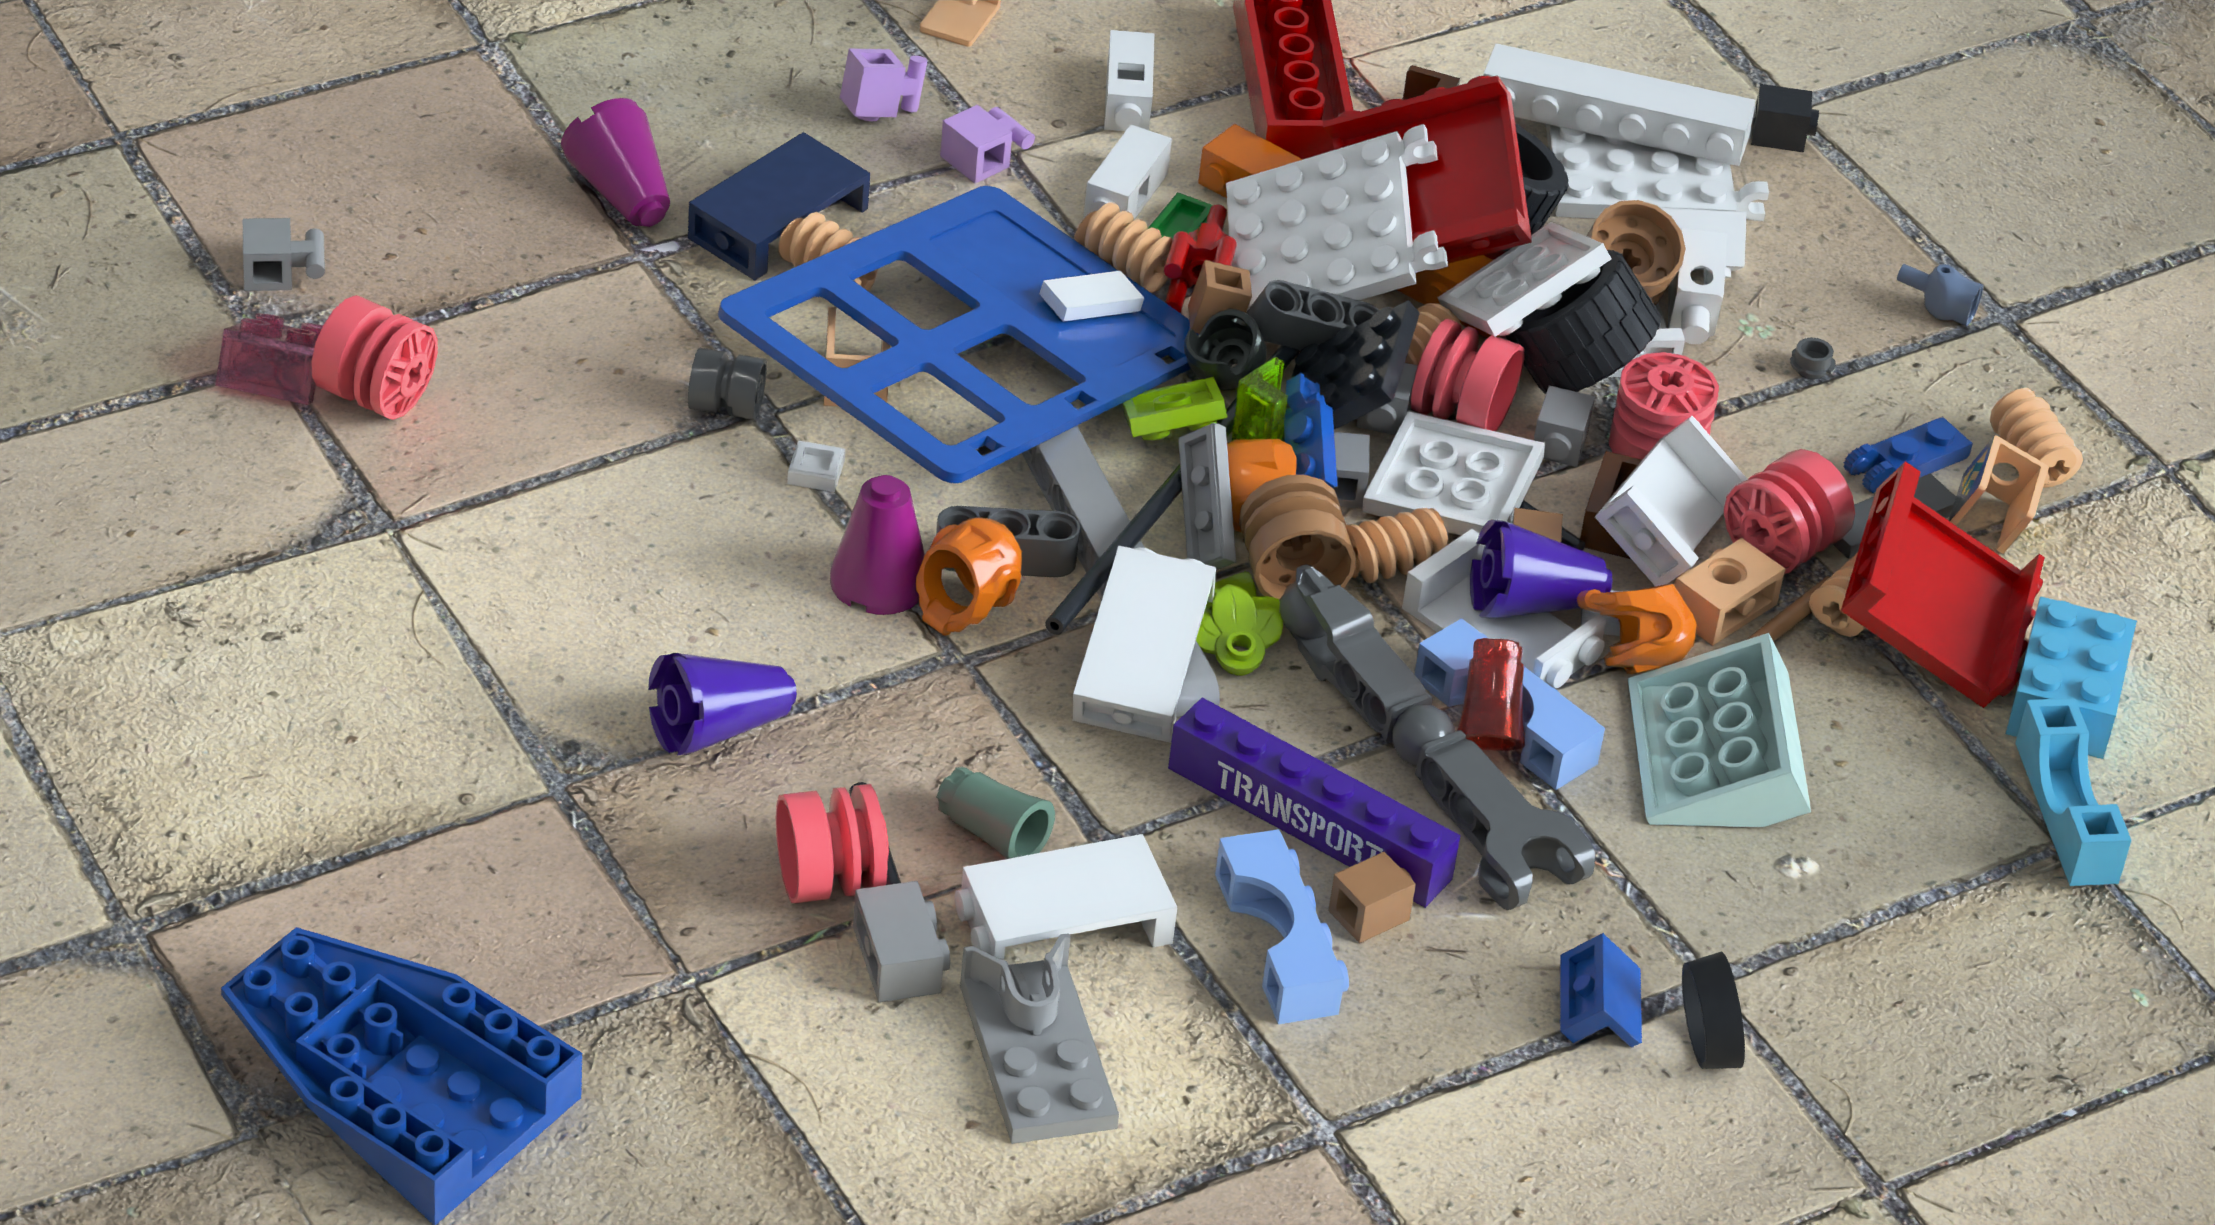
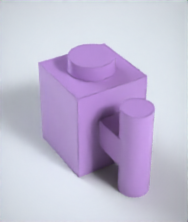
(877, 80)
(981, 141)

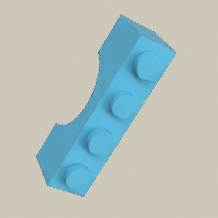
(2055, 755)

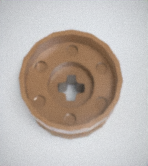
(1646, 240)
(1293, 525)

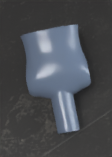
(1946, 292)

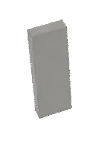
(1207, 496)

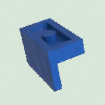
(1599, 991)

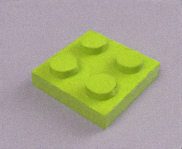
(1173, 407)

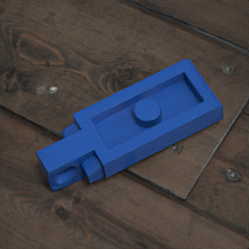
(1310, 430)

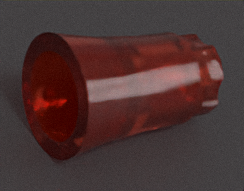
(1494, 696)

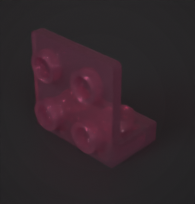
(269, 358)

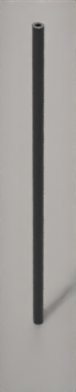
(1136, 529)

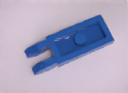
(1924, 447)

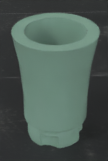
(996, 813)

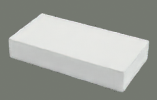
(1091, 296)

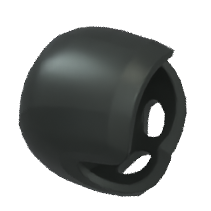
(1226, 340)

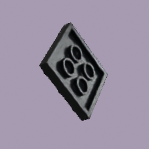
(1361, 363)

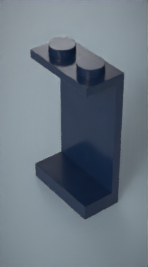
(759, 202)

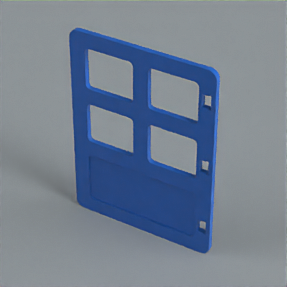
(995, 261)

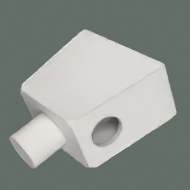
(1692, 305)

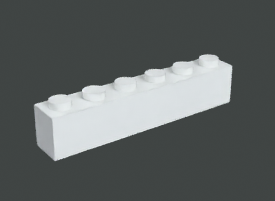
(1624, 105)

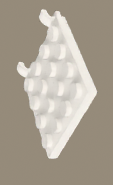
(1616, 170)
(1335, 220)

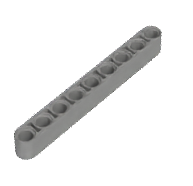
(1079, 487)

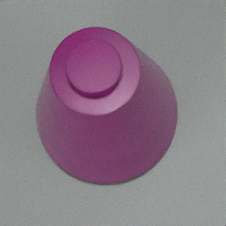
(620, 160)
(880, 550)

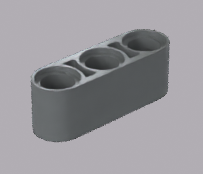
(1303, 315)
(1045, 537)

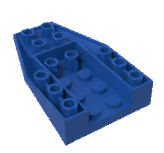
(405, 1062)

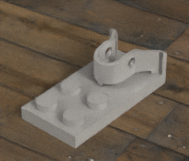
(1037, 1045)

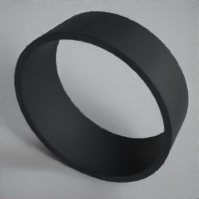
(1713, 1012)

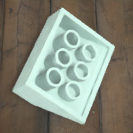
(1719, 739)

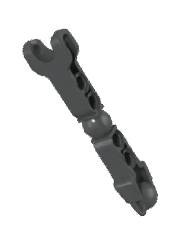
(1510, 834)

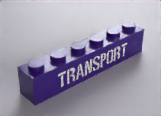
(1309, 797)

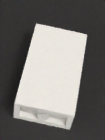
(1671, 501)
(1440, 595)
(1142, 643)
(1066, 893)

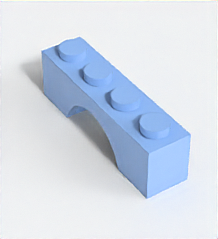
(1558, 734)
(1264, 881)

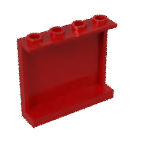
(1476, 185)
(1941, 593)

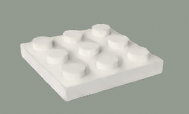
(1525, 279)
(1454, 469)

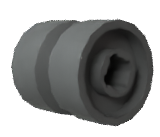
(727, 383)

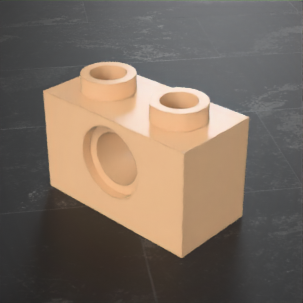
(1730, 589)

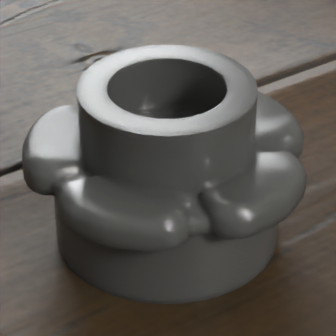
(1813, 358)

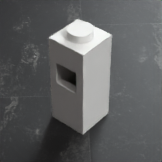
(1129, 80)
(1130, 172)

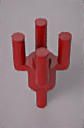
(1192, 249)

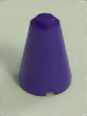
(1530, 573)
(714, 699)

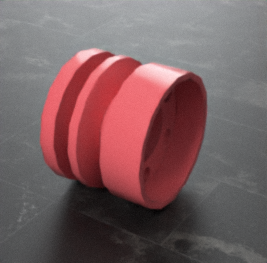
(374, 357)
(1460, 375)
(1658, 396)
(1791, 508)
(820, 844)

